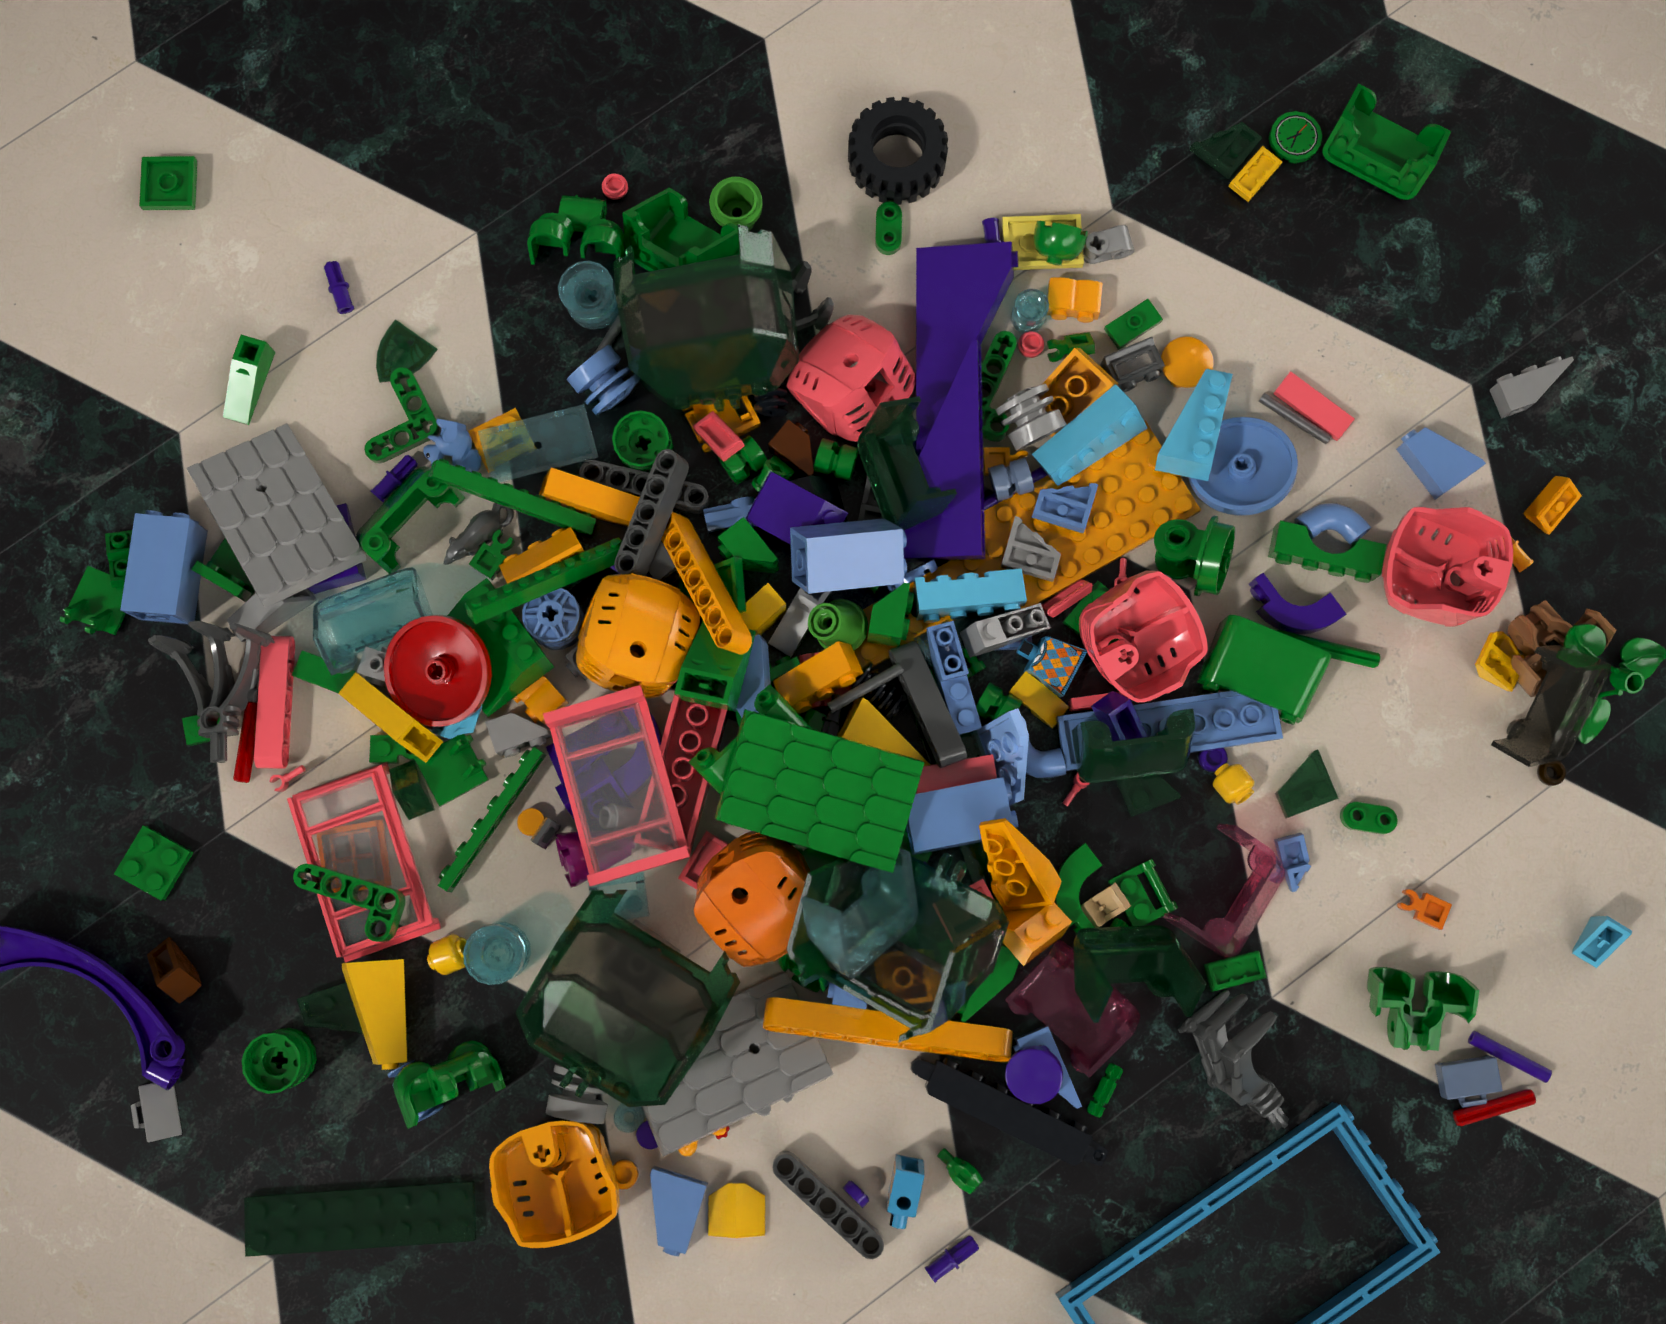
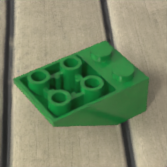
(712, 673)

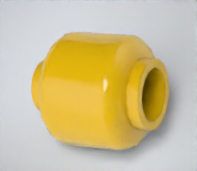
(1233, 783)
(447, 954)

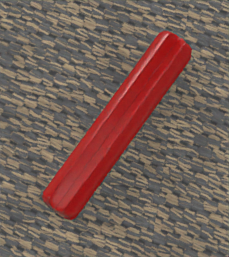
(246, 745)
(1494, 1107)

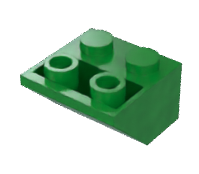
(888, 617)

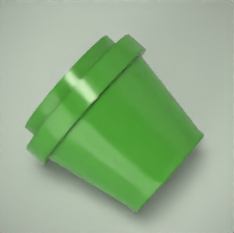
(736, 195)
(847, 625)

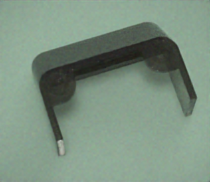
(1558, 708)

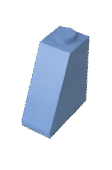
(1437, 460)
(756, 676)
(676, 1208)

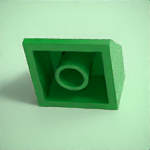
(745, 543)

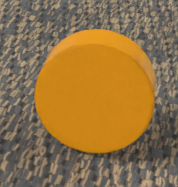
(529, 821)
(625, 1173)

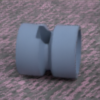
(1011, 479)

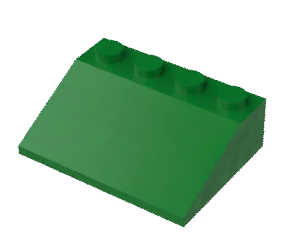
(513, 652)

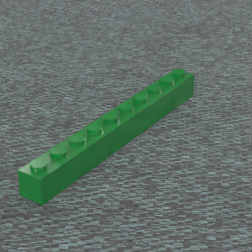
(507, 496)
(542, 581)

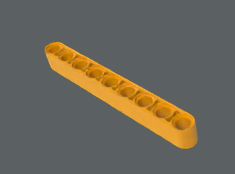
(879, 1029)

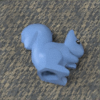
(453, 442)

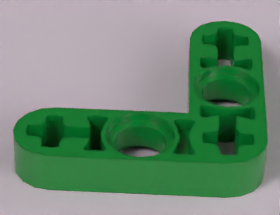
(415, 420)

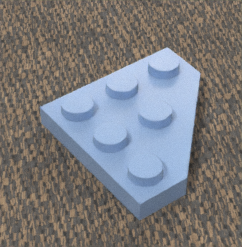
(1008, 743)

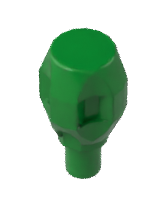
(961, 1172)

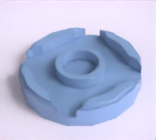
(918, 571)

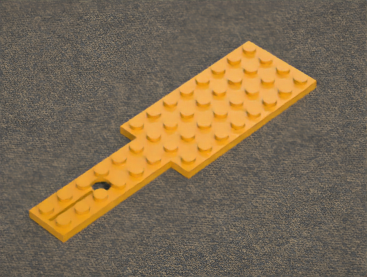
(1124, 515)

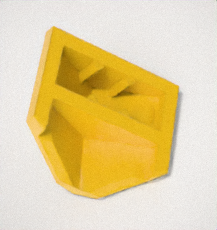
(1495, 661)
(736, 1212)

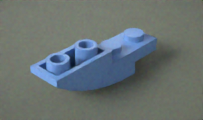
(951, 676)

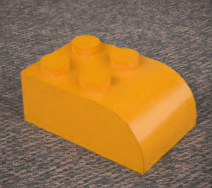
(1076, 385)

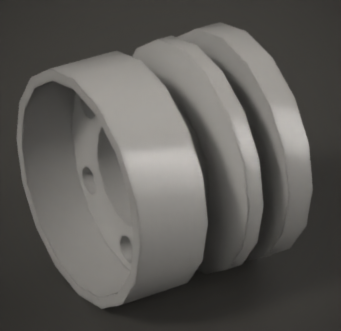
(1030, 416)
(572, 1108)

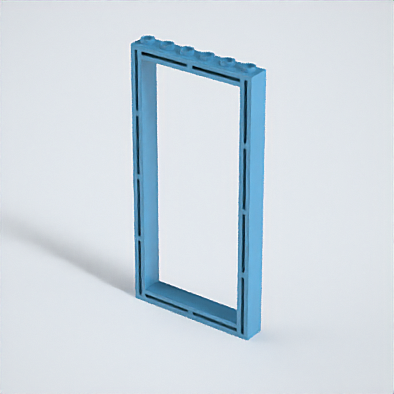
(1338, 1308)

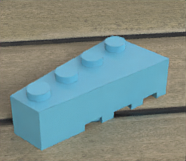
(1195, 434)
(1090, 436)
(968, 594)

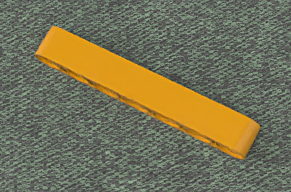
(705, 586)

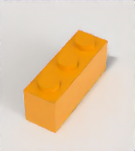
(819, 676)

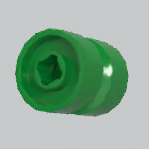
(836, 459)
(745, 460)
(994, 697)

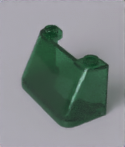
(1108, 760)

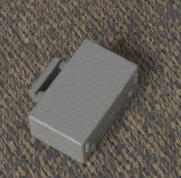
(158, 1111)

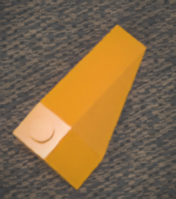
(1018, 869)

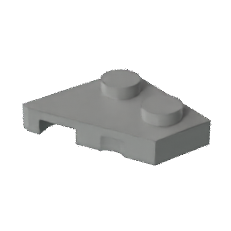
(1030, 553)

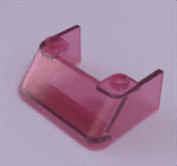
(1229, 934)

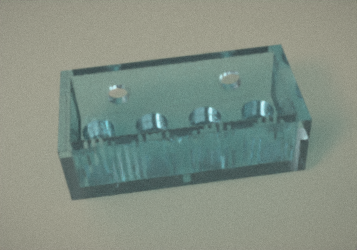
(564, 441)

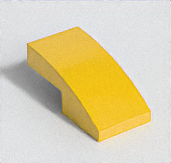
(1039, 699)

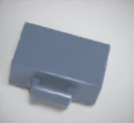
(1469, 1078)

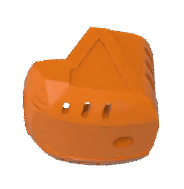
(766, 915)

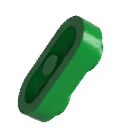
(888, 227)
(1369, 818)

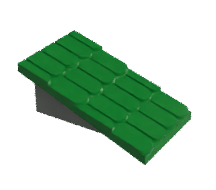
(819, 790)

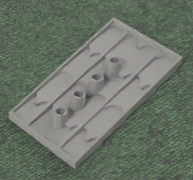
(276, 515)
(730, 1080)

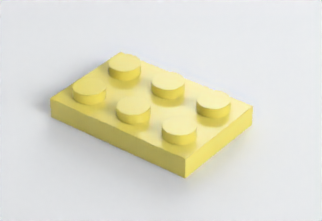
(1021, 234)

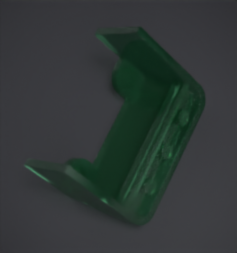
(895, 468)
(1130, 956)

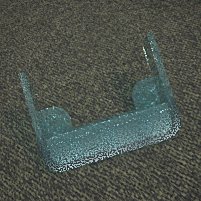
(870, 924)

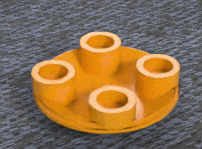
(1186, 361)

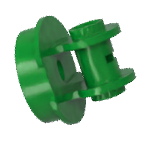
(1195, 553)

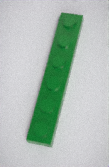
(484, 828)

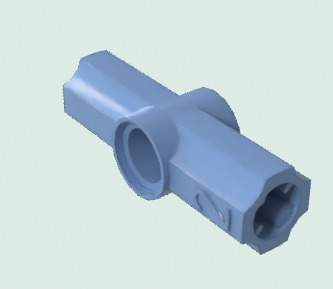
(725, 516)

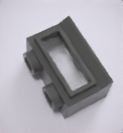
(1134, 364)

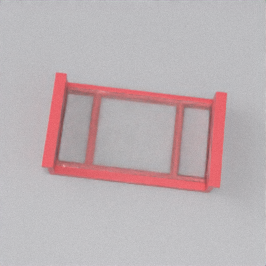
(617, 785)
(359, 832)

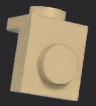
(1105, 905)

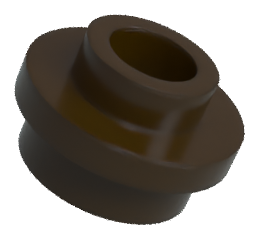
(1559, 773)

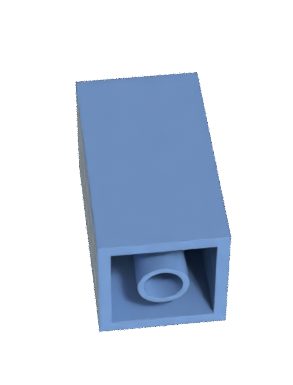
(847, 555)
(159, 568)
(953, 814)

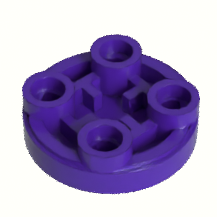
(1034, 1074)

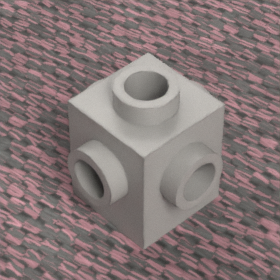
(373, 665)

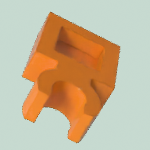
(1428, 909)

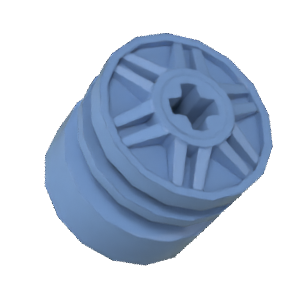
(603, 380)
(564, 629)

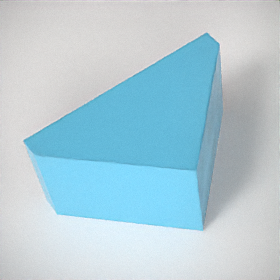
(1600, 939)

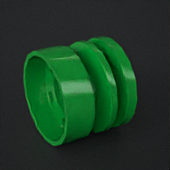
(634, 429)
(267, 1070)

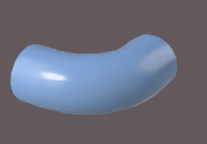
(1336, 518)
(1045, 763)

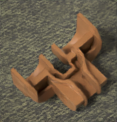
(1537, 630)

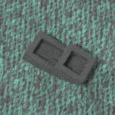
(545, 832)

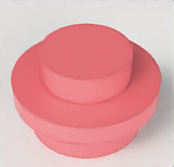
(614, 186)
(1031, 344)

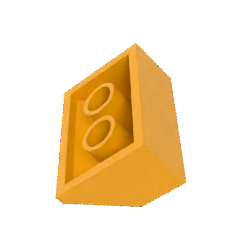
(541, 555)

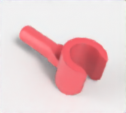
(1122, 573)
(286, 778)
(1078, 785)

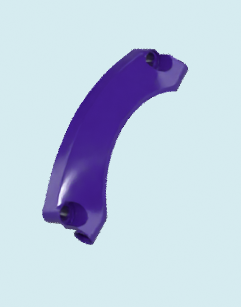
(29, 949)

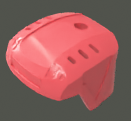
(844, 387)
(1423, 566)
(1146, 627)

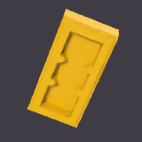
(1255, 174)

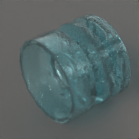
(588, 281)
(481, 958)

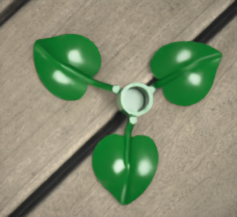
(1639, 662)

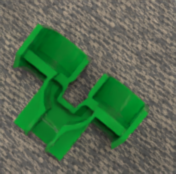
(578, 215)
(1422, 1028)
(426, 1086)

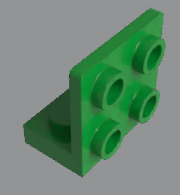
(226, 572)

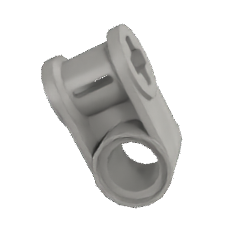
(1112, 244)

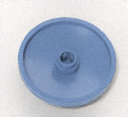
(1250, 468)

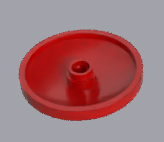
(437, 670)

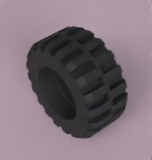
(903, 119)

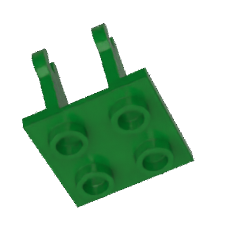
(96, 603)
(453, 769)

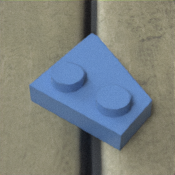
(1066, 506)

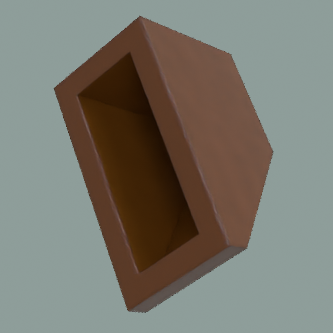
(793, 447)
(173, 971)

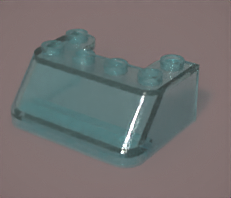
(366, 617)

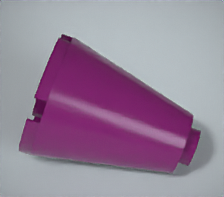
(572, 858)

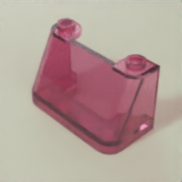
(1052, 998)

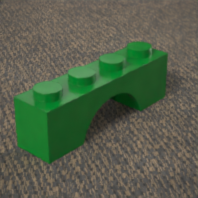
(1293, 544)

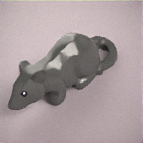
(478, 531)

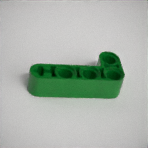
(992, 382)
(349, 894)

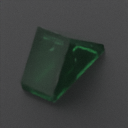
(410, 790)

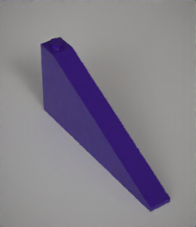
(955, 303)
(955, 461)

